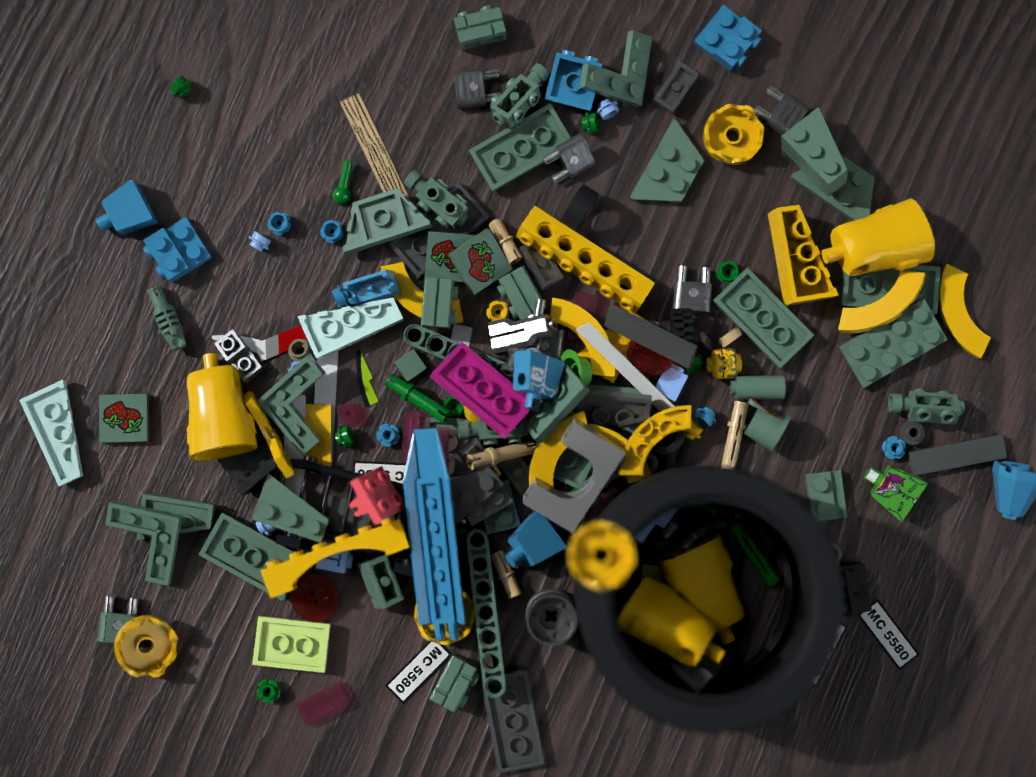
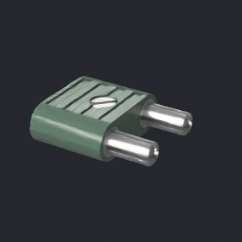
(112, 621)

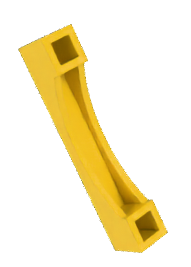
(282, 576)

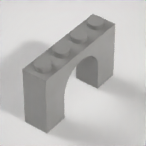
(569, 508)

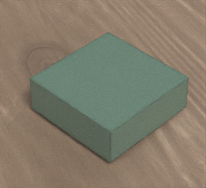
(410, 365)

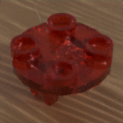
(647, 360)
(325, 593)

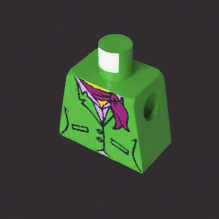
(895, 489)

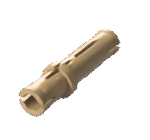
(735, 433)
(494, 456)

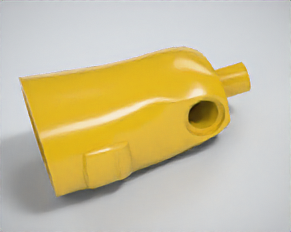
(887, 239)
(218, 413)
(706, 582)
(669, 623)

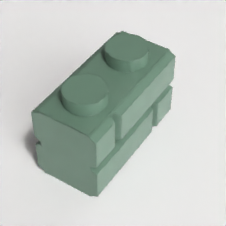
(480, 27)
(520, 292)
(438, 303)
(380, 581)
(454, 683)

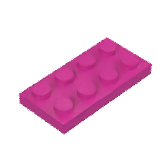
(481, 389)

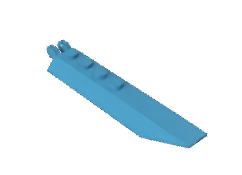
(433, 535)

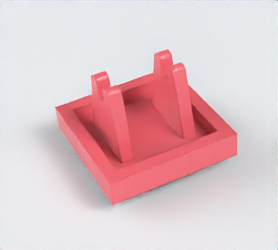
(376, 496)

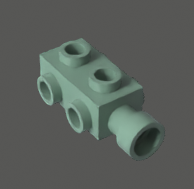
(518, 97)
(440, 202)
(928, 406)
(490, 437)

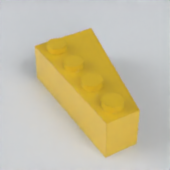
(798, 259)

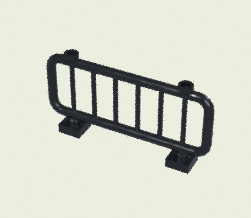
(310, 464)

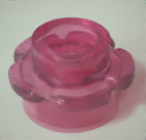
(342, 412)

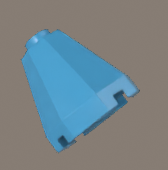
(1013, 488)

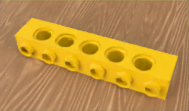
(582, 248)

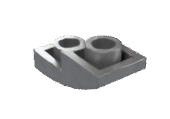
(240, 355)

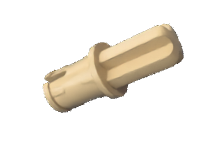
(505, 241)
(506, 574)

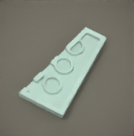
(340, 328)
(54, 428)

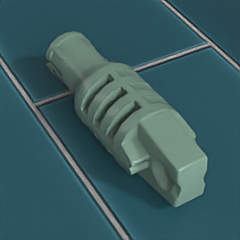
(167, 319)

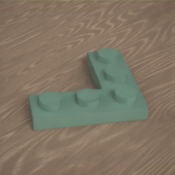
(631, 83)
(279, 404)
(163, 528)

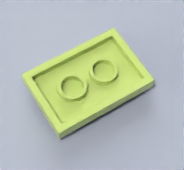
(291, 644)

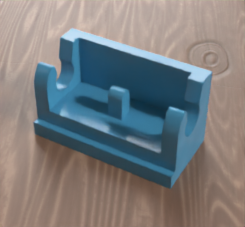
(372, 287)

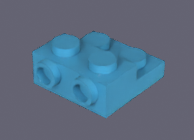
(728, 38)
(566, 78)
(176, 250)

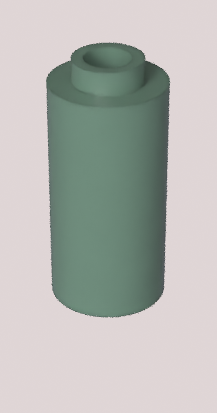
(758, 387)

